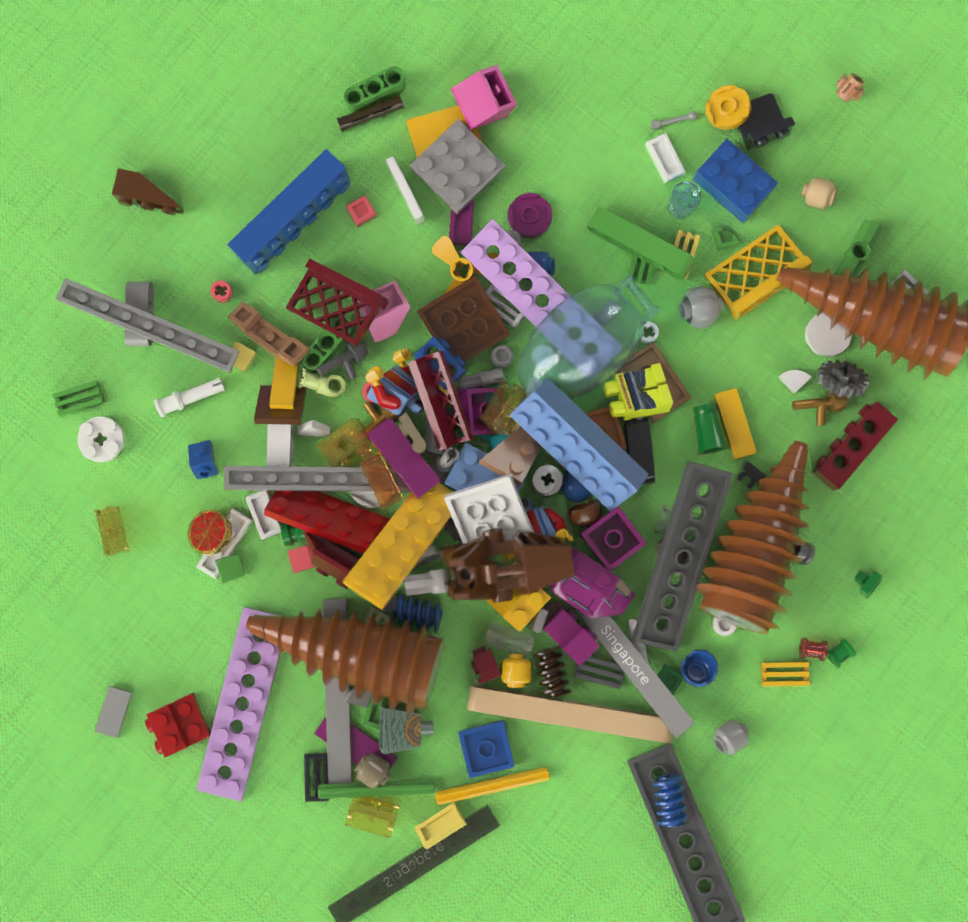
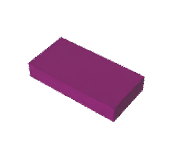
(461, 226)

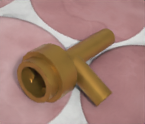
(830, 401)
(377, 417)

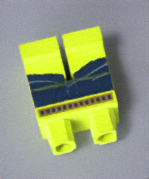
(639, 393)

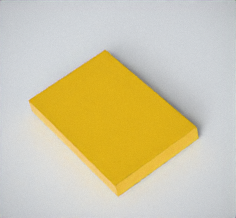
(429, 127)

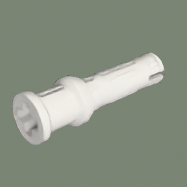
(178, 400)

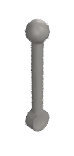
(656, 124)

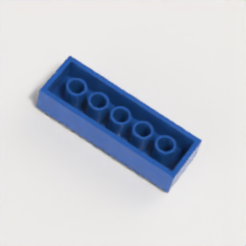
(290, 212)

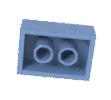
(469, 472)

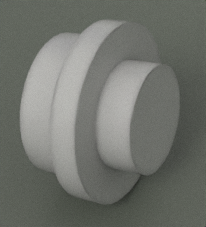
(502, 356)

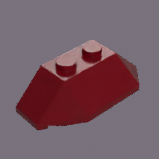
(330, 557)

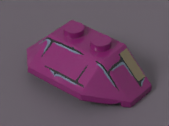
(593, 589)

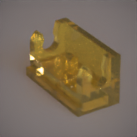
(501, 406)
(112, 531)
(372, 815)

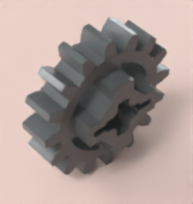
(843, 378)

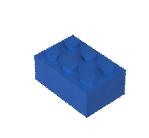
(734, 180)

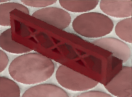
(440, 420)

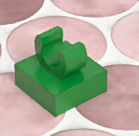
(868, 583)

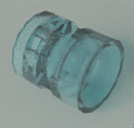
(683, 200)

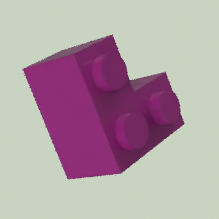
(574, 640)

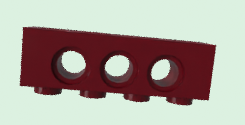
(881, 423)

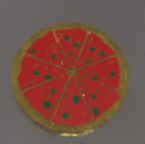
(209, 532)

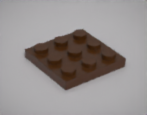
(464, 320)

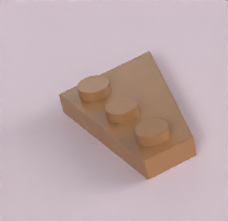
(513, 456)

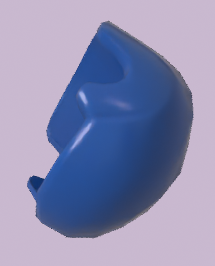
(573, 489)
(699, 668)

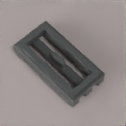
(619, 676)

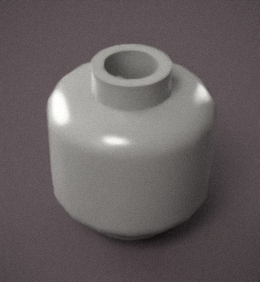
(731, 737)

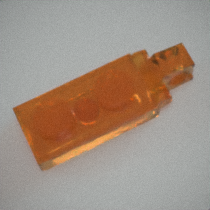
(380, 479)

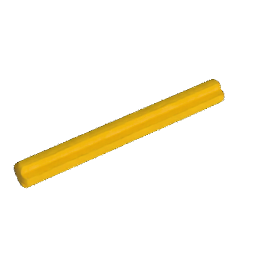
(492, 785)

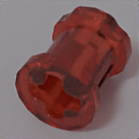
(813, 649)

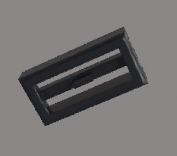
(316, 756)

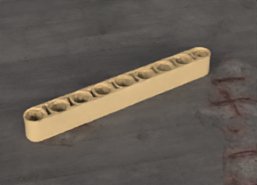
(568, 714)

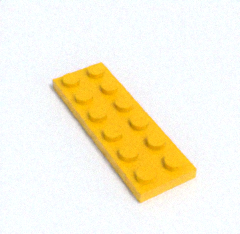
(399, 546)

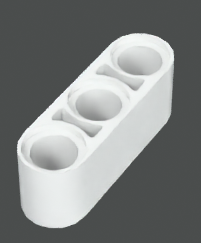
(280, 445)

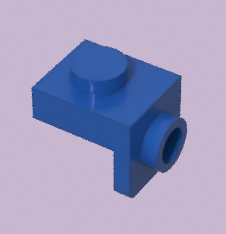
(202, 459)

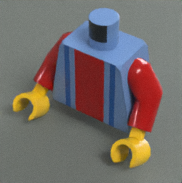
(395, 388)
(543, 521)

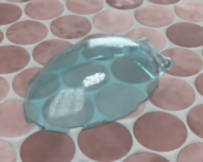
(586, 339)

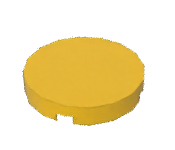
(728, 107)

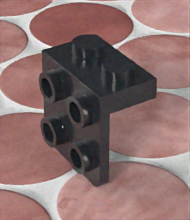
(765, 123)

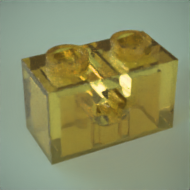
(333, 445)

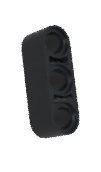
(640, 445)

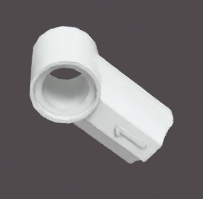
(427, 583)

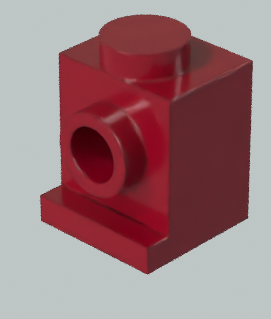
(485, 664)

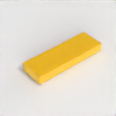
(283, 385)
(735, 423)

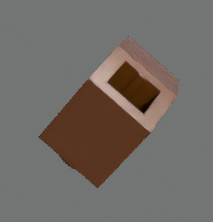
(136, 189)

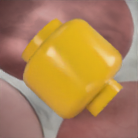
(516, 671)

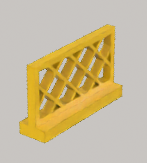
(765, 289)

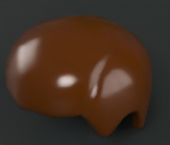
(584, 514)

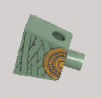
(401, 731)

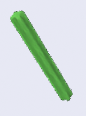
(391, 788)

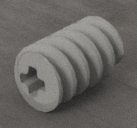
(555, 478)

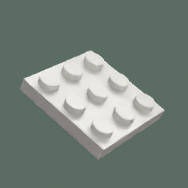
(488, 507)

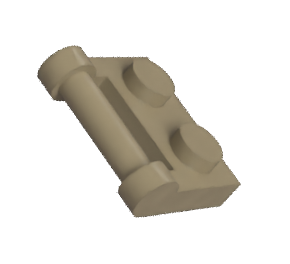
(409, 430)

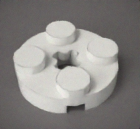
(90, 432)

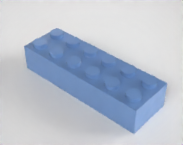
(579, 444)

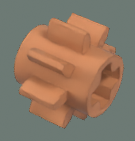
(850, 87)

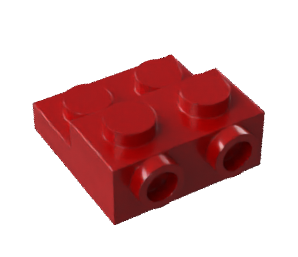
(177, 725)

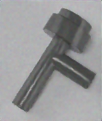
(355, 353)

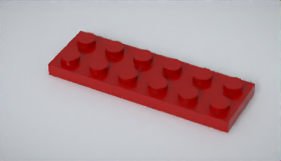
(327, 517)

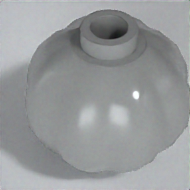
(701, 307)

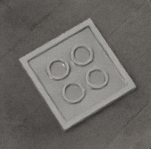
(457, 166)

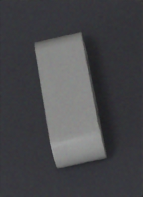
(142, 297)

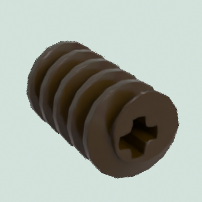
(551, 672)

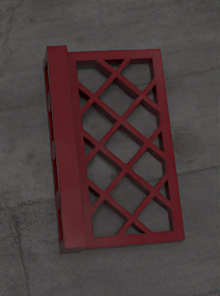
(340, 284)

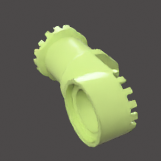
(320, 383)

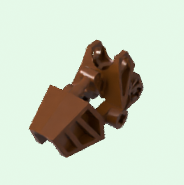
(539, 563)

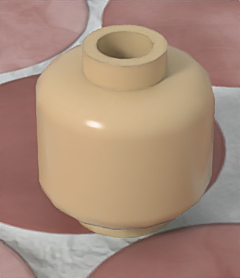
(819, 193)

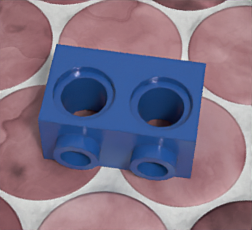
(443, 345)

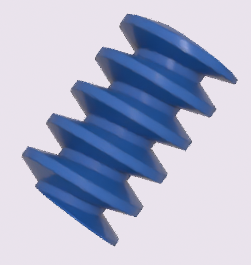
(418, 613)
(671, 800)

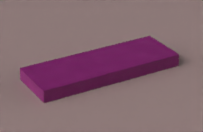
(403, 459)
(360, 744)

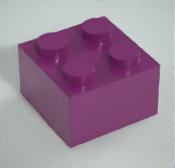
(612, 539)

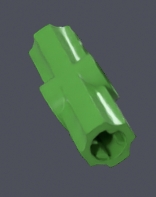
(862, 242)

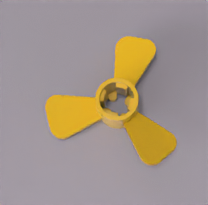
(446, 251)

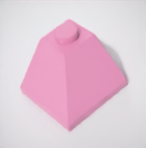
(388, 320)

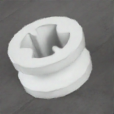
(649, 339)

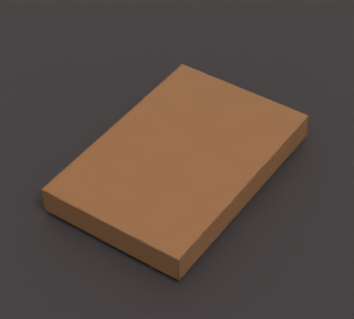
(651, 355)

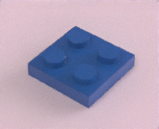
(486, 749)

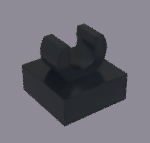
(752, 472)

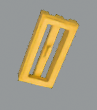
(805, 673)

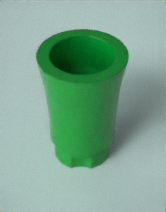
(709, 429)

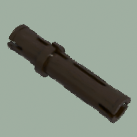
(369, 113)

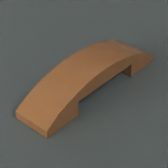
(268, 336)

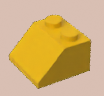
(521, 607)

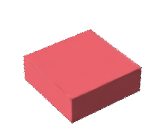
(361, 211)
(300, 559)

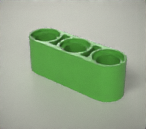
(379, 80)
(326, 354)

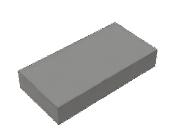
(114, 711)

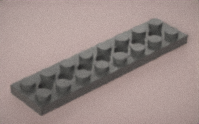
(675, 543)
(701, 844)

